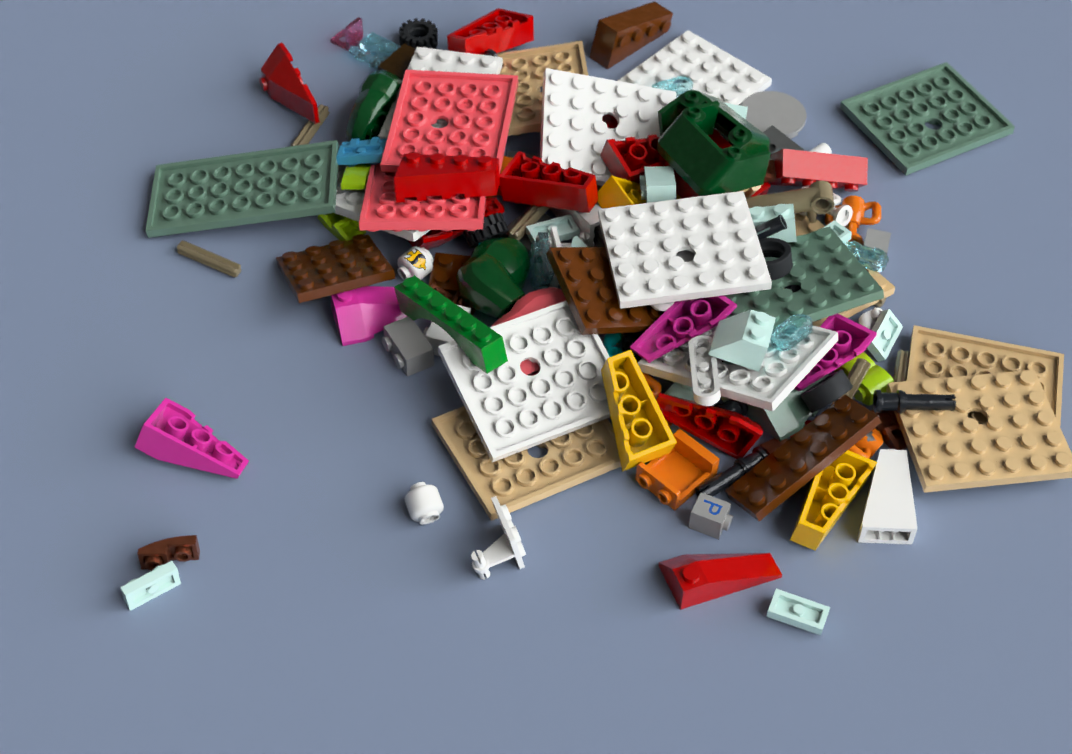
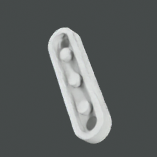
(704, 371)

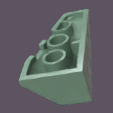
(787, 417)

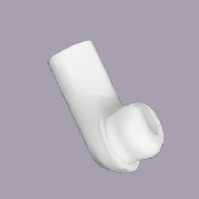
(869, 318)

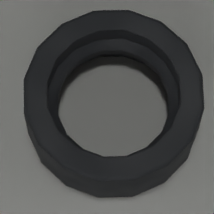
(782, 250)
(826, 391)

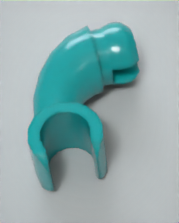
(610, 341)

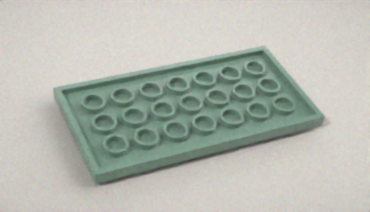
(243, 189)

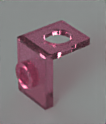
(353, 34)

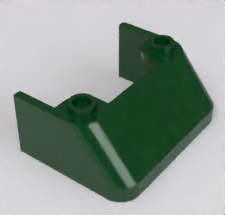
(731, 124)
(702, 161)

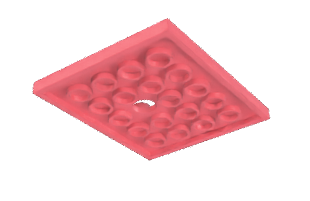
(473, 104)
(383, 213)

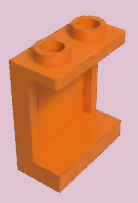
(679, 472)

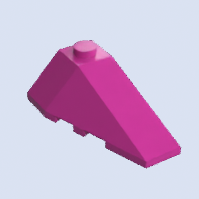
(364, 312)
(681, 324)
(851, 342)
(179, 439)

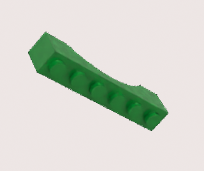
(478, 341)

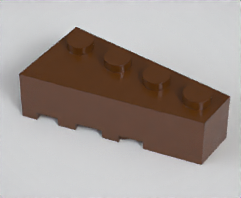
(628, 32)

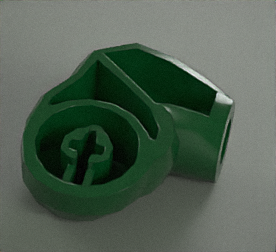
(372, 105)
(494, 276)

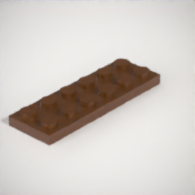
(802, 457)

